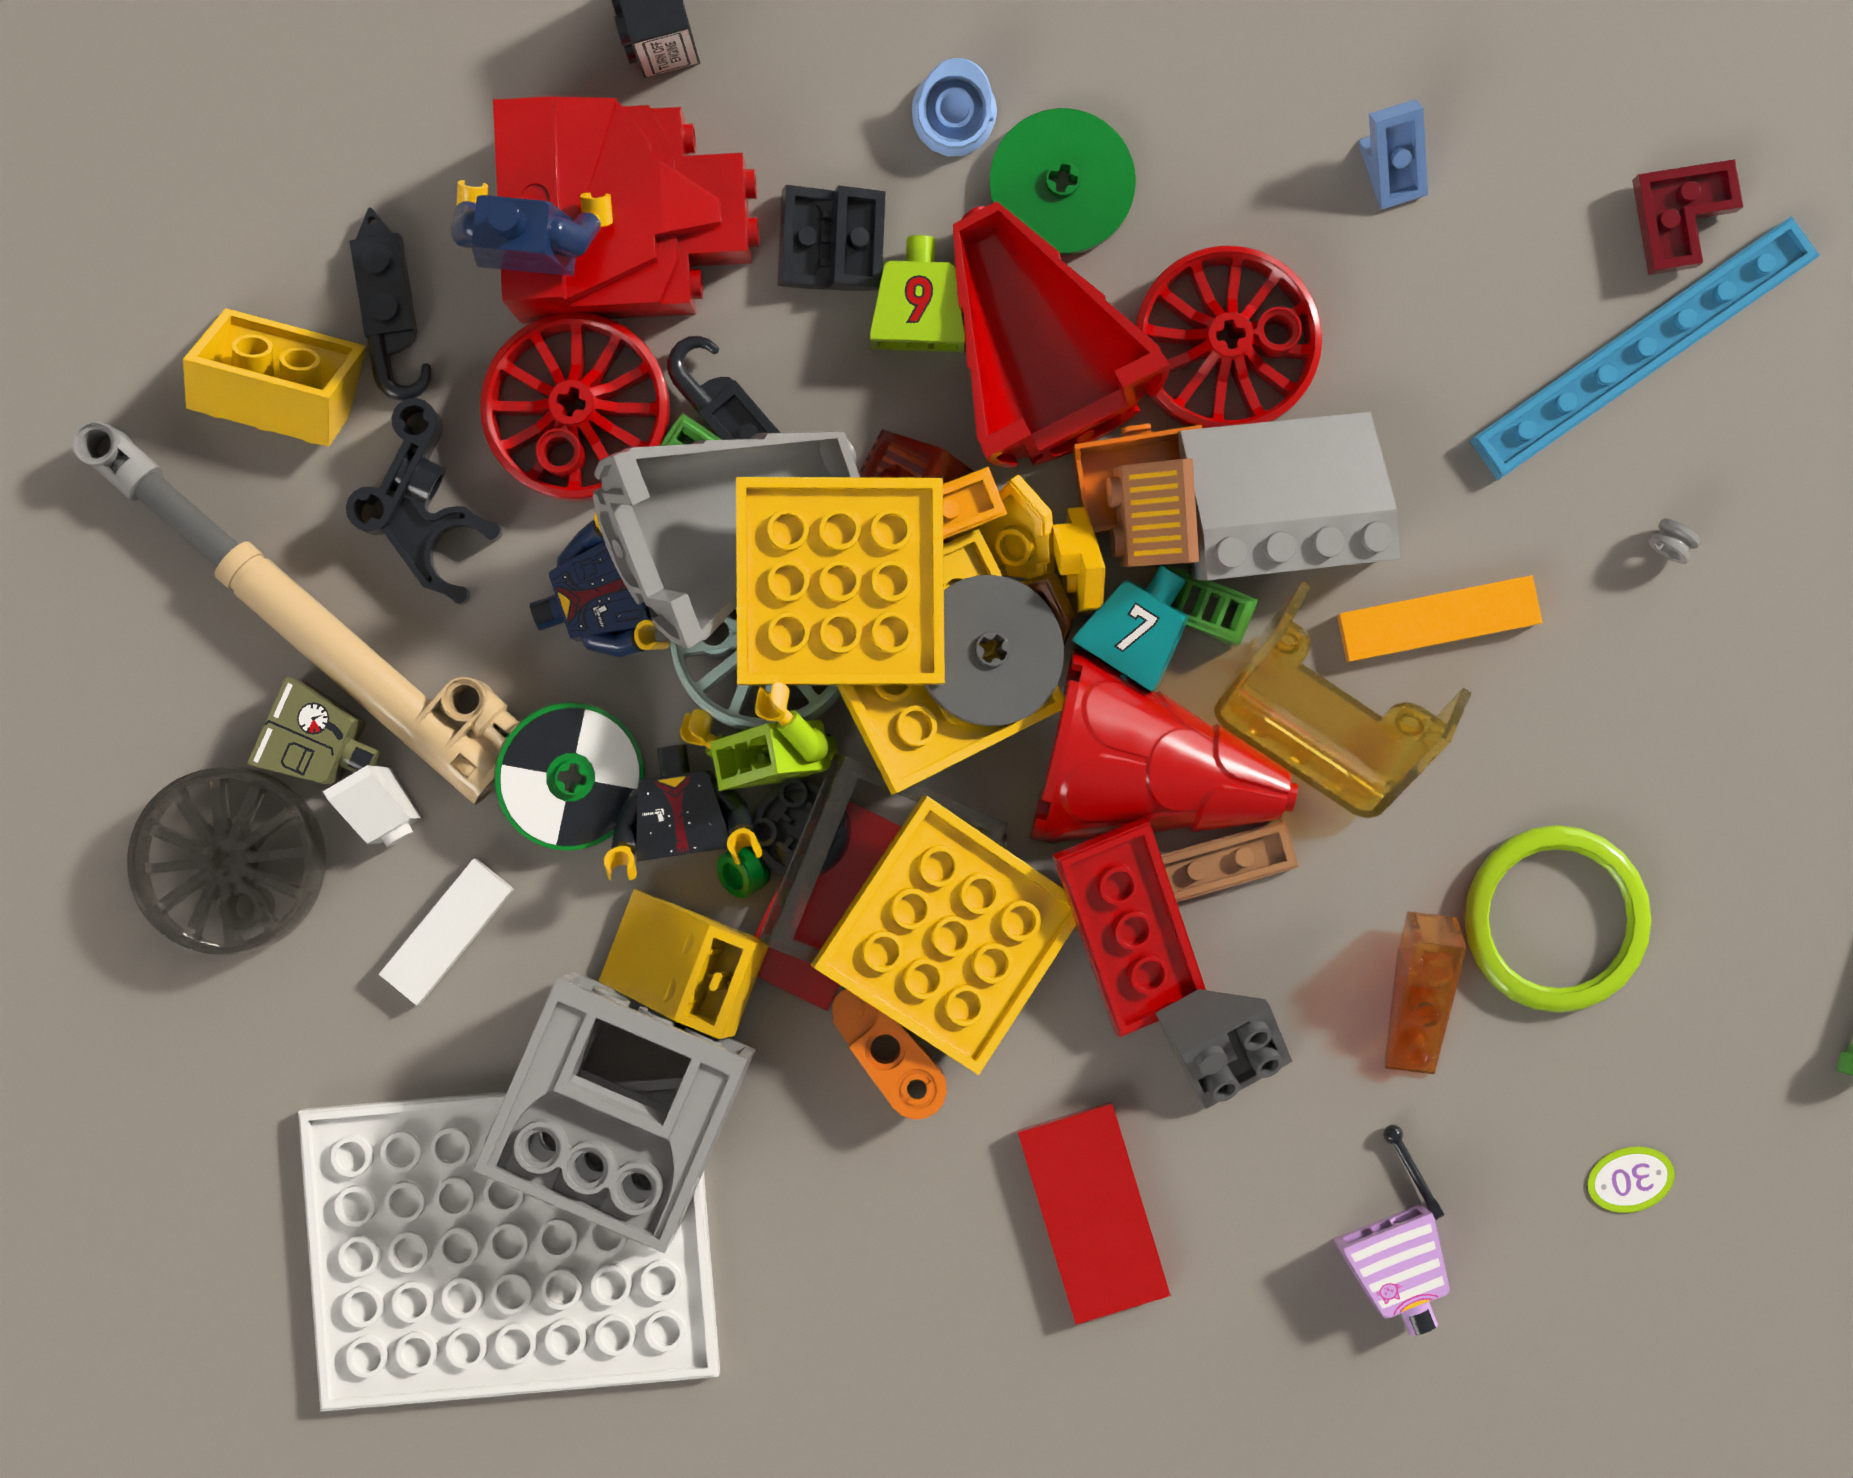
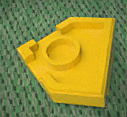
(1023, 537)
(1079, 561)

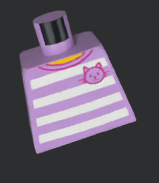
(1399, 1266)

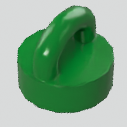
(742, 878)

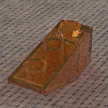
(1423, 991)

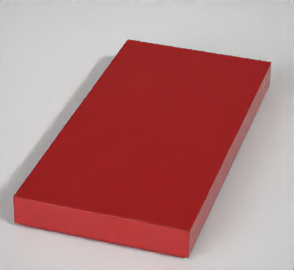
(827, 905)
(1129, 924)
(1093, 1213)

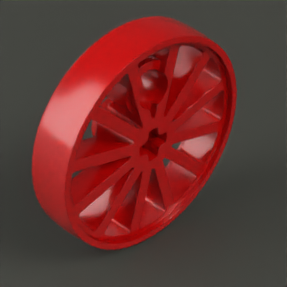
(1249, 334)
(557, 424)

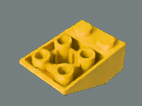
(683, 965)

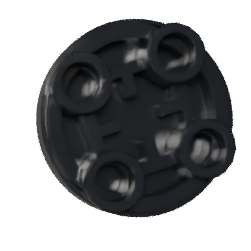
(781, 820)

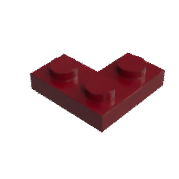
(1672, 202)

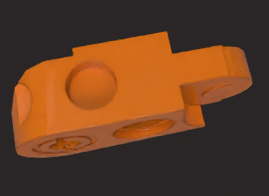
(859, 1026)

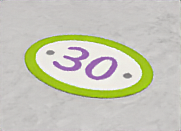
(1631, 1179)

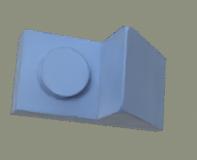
(1396, 154)

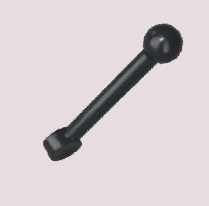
(1393, 1135)

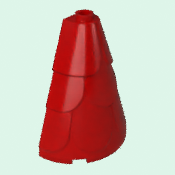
(1043, 344)
(1146, 756)

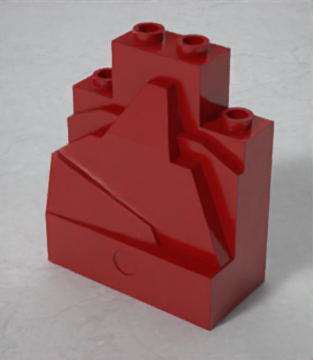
(665, 204)

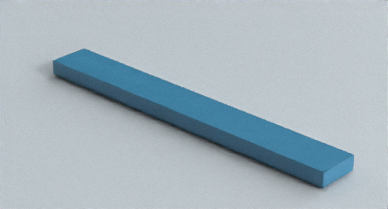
(1644, 348)

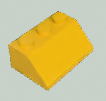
(273, 376)

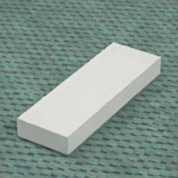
(446, 931)

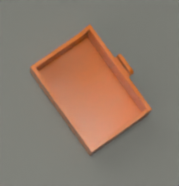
(1096, 459)

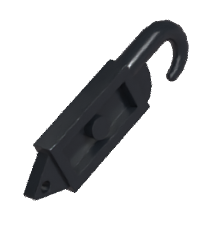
(385, 303)
(719, 400)

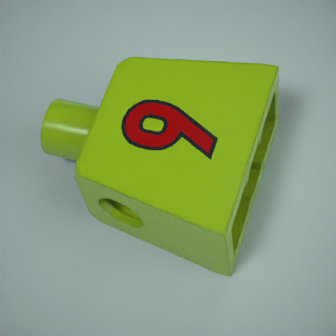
(918, 303)

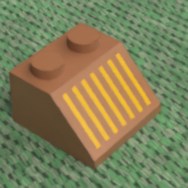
(1154, 513)

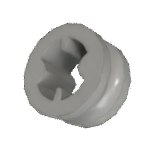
(1674, 541)

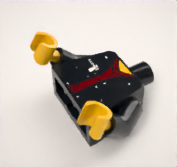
(679, 816)

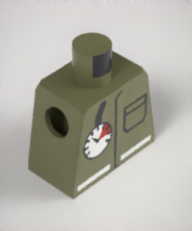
(311, 736)

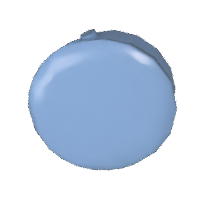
(954, 108)

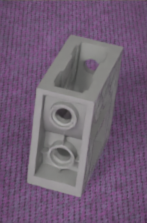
(603, 1118)

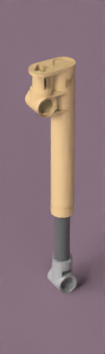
(451, 742)

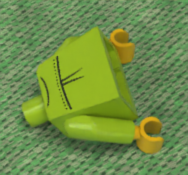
(766, 752)

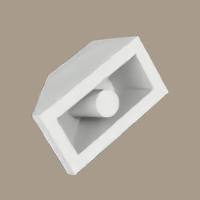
(375, 805)

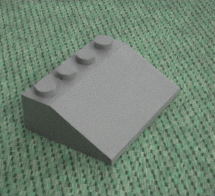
(1290, 496)

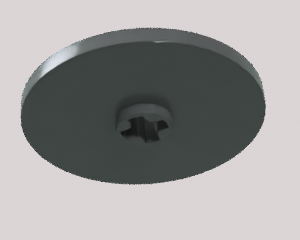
(1028, 645)

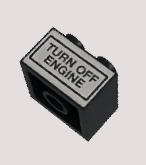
(655, 34)

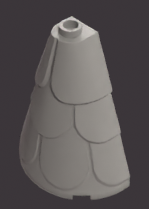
(674, 518)

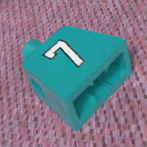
(1138, 628)

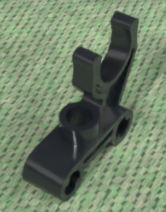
(406, 497)

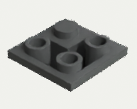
(1224, 1042)

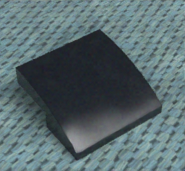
(831, 238)

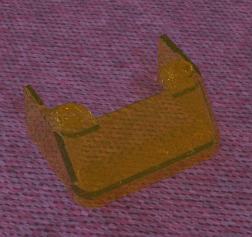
(1322, 730)

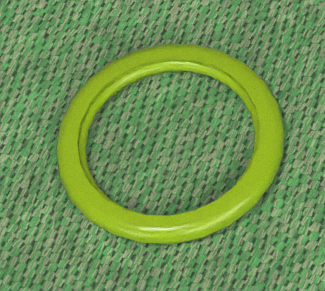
(1483, 946)

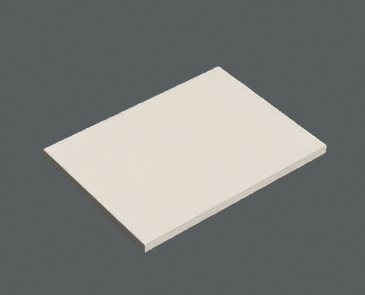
(476, 1290)

